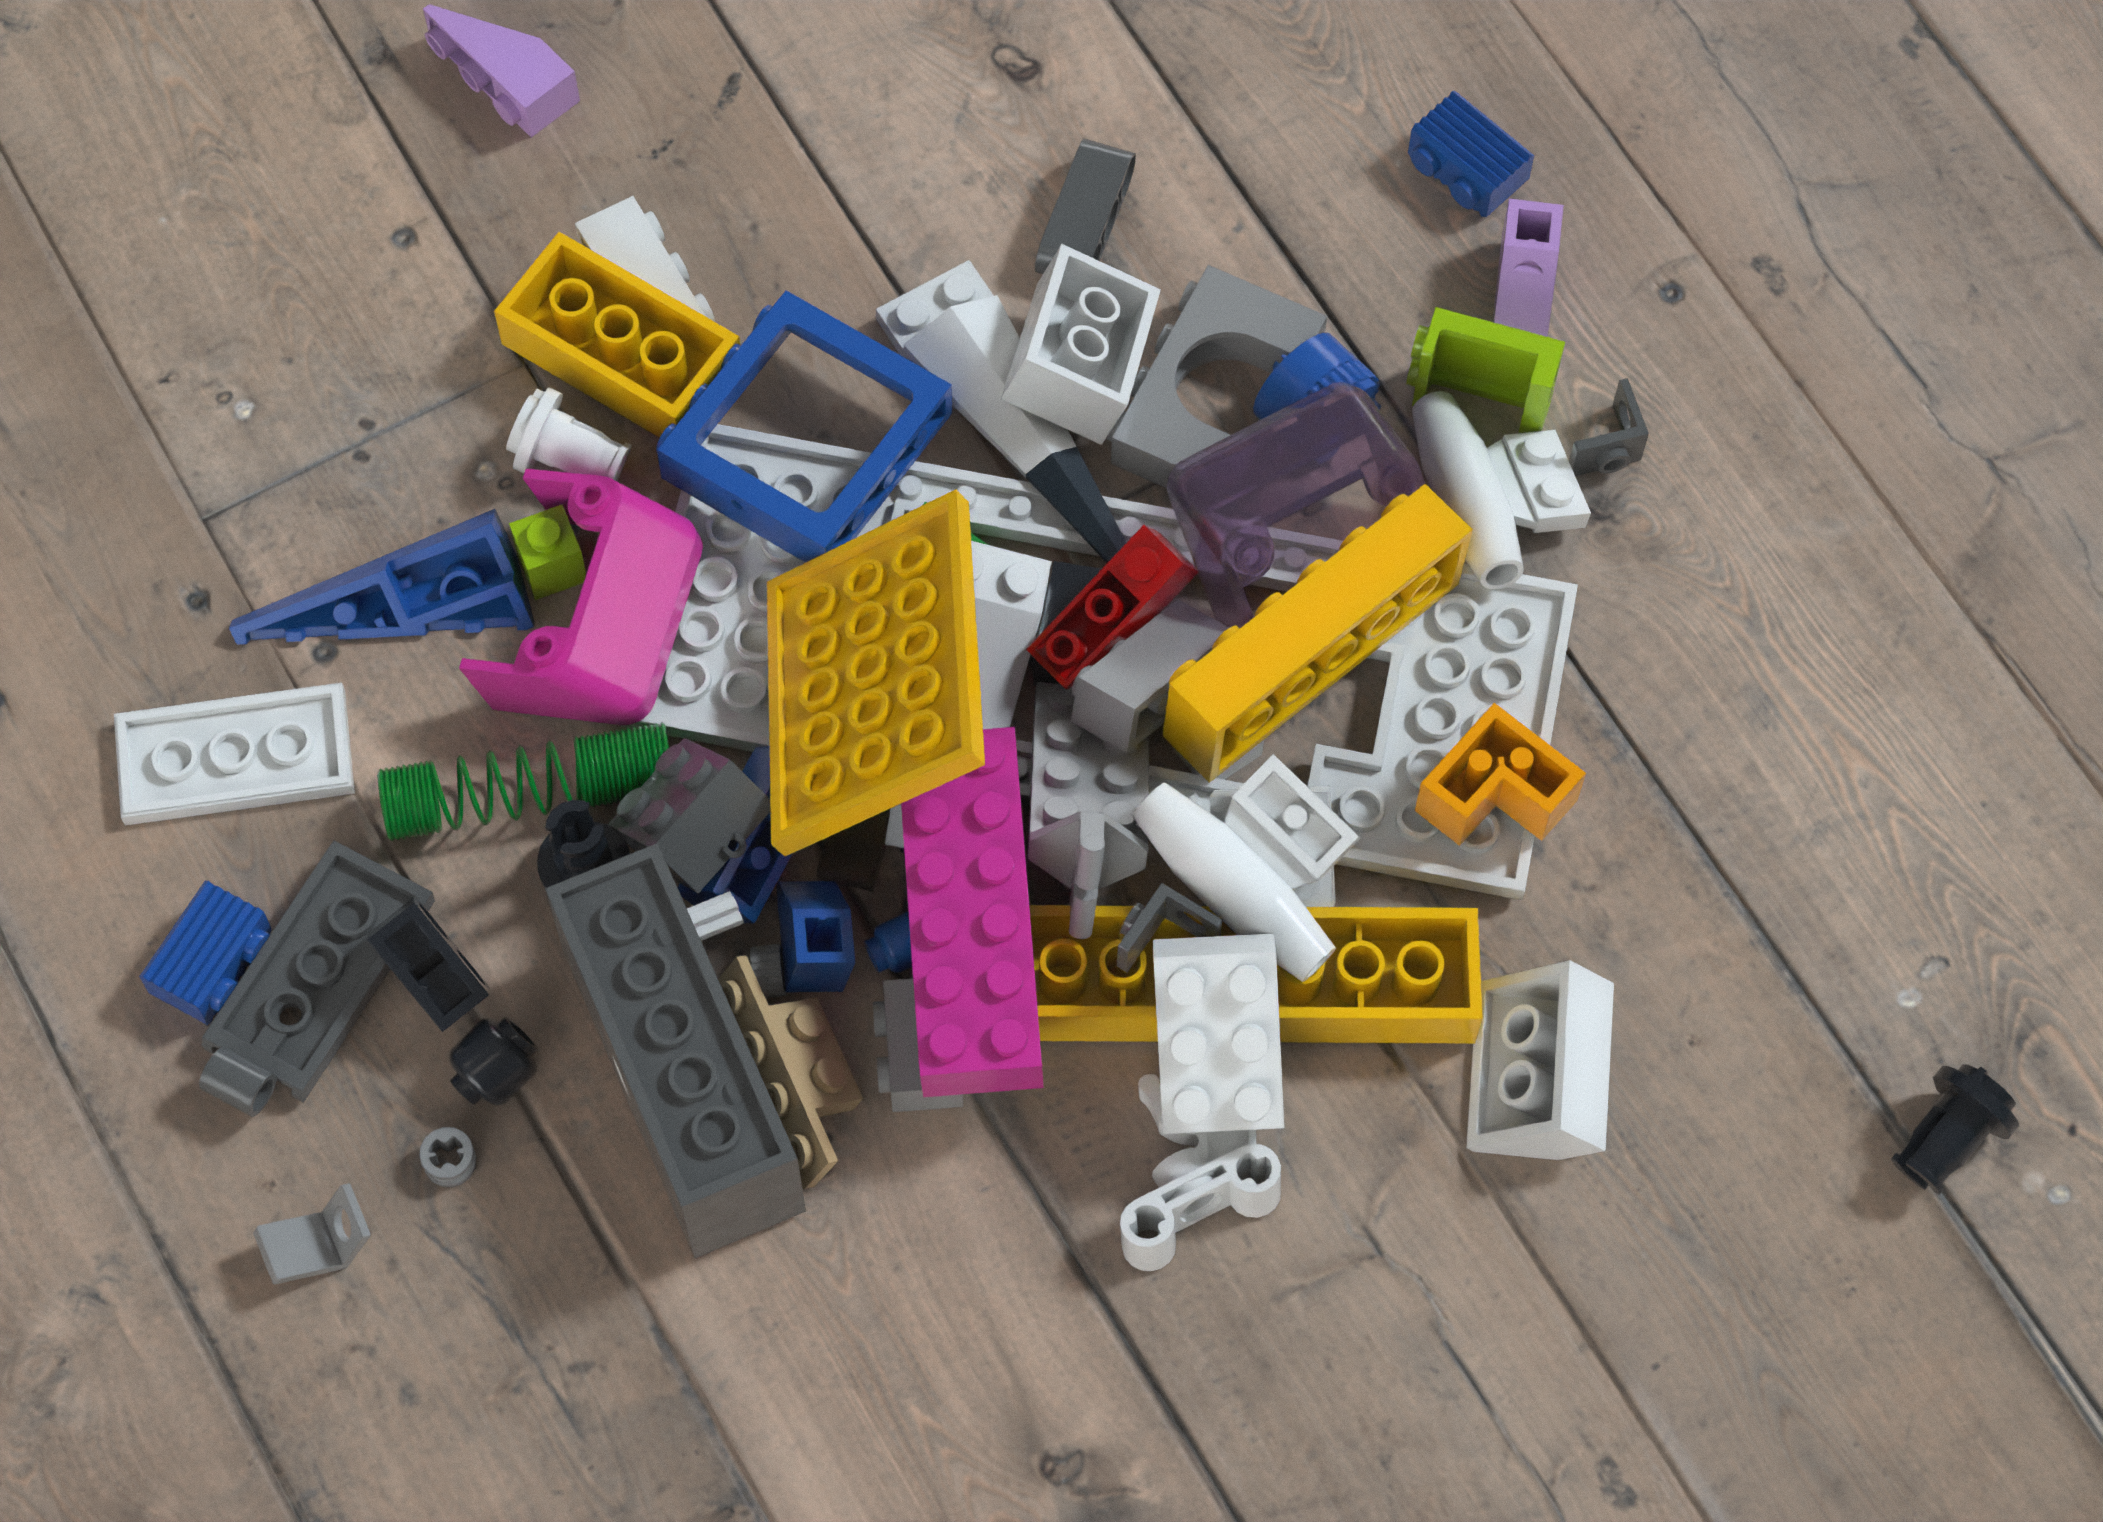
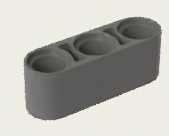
(1088, 202)

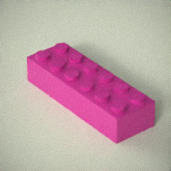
(972, 930)

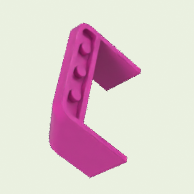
(624, 618)

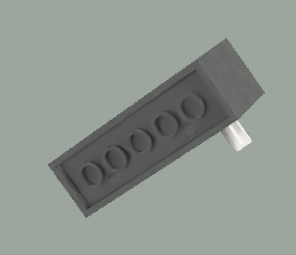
(678, 1046)

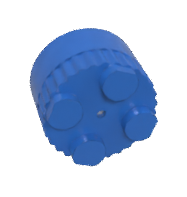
(1309, 369)

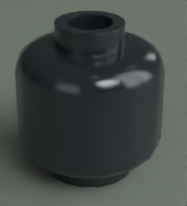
(493, 1061)

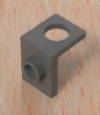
(1616, 449)
(1145, 920)

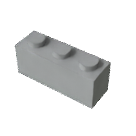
(1128, 688)

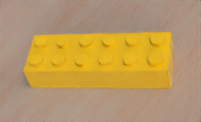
(1315, 631)

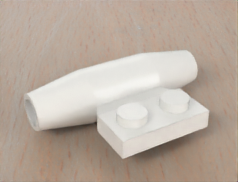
(1495, 488)
(1251, 863)

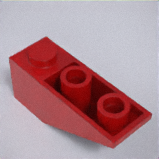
(1113, 605)

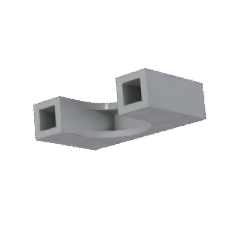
(1217, 321)

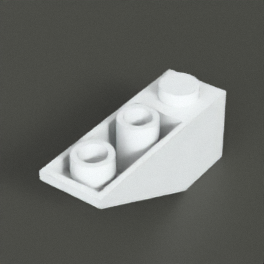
(635, 244)

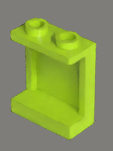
(1487, 363)

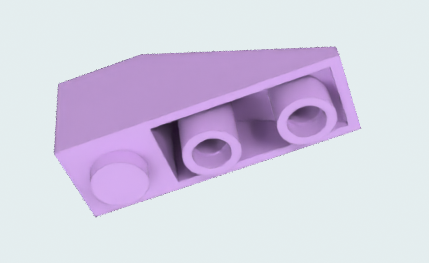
(513, 68)
(1528, 265)

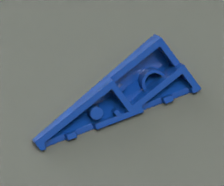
(443, 582)

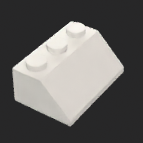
(1542, 1064)

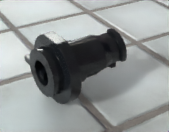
(576, 844)
(1956, 1125)

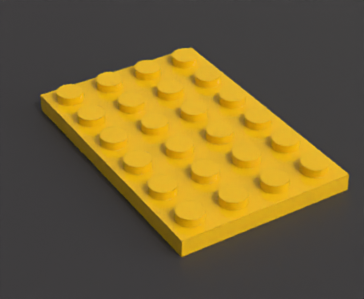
(873, 674)

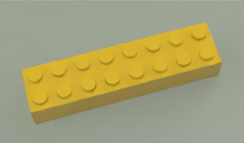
(1388, 981)

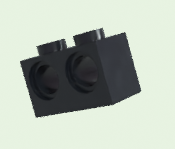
(428, 964)

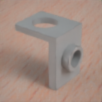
(314, 1241)

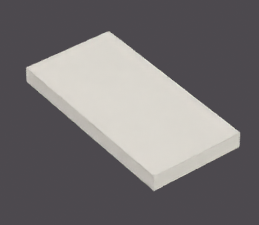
(233, 754)

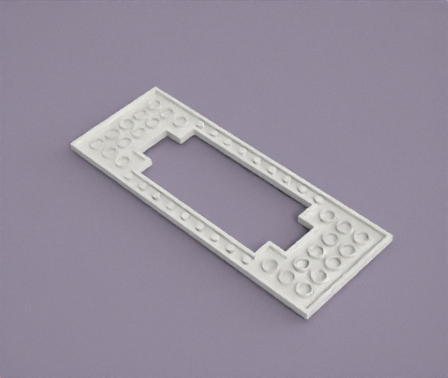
(1441, 676)

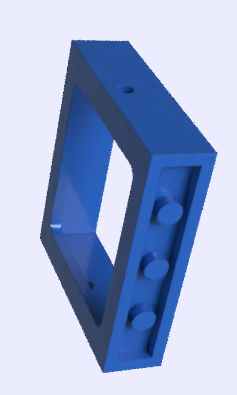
(759, 505)

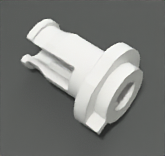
(561, 441)

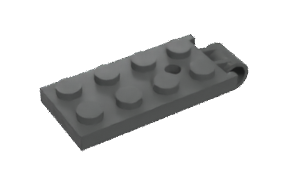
(312, 963)

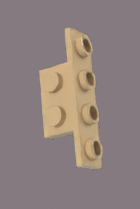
(797, 1064)

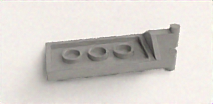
(1083, 805)

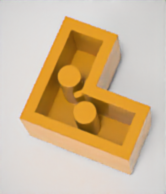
(1500, 767)

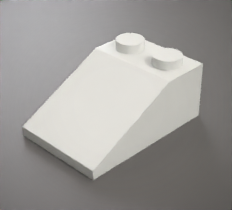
(1008, 612)

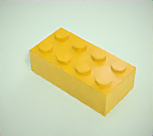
(611, 334)

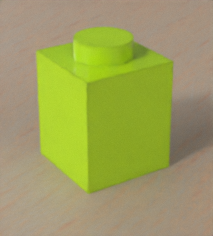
(548, 552)

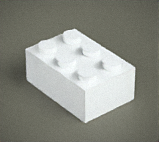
(1081, 344)
(1218, 1033)

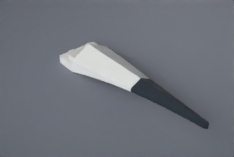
(969, 341)

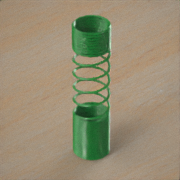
(606, 772)

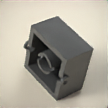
(692, 812)

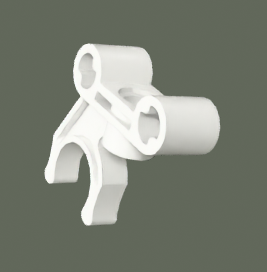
(1196, 1185)

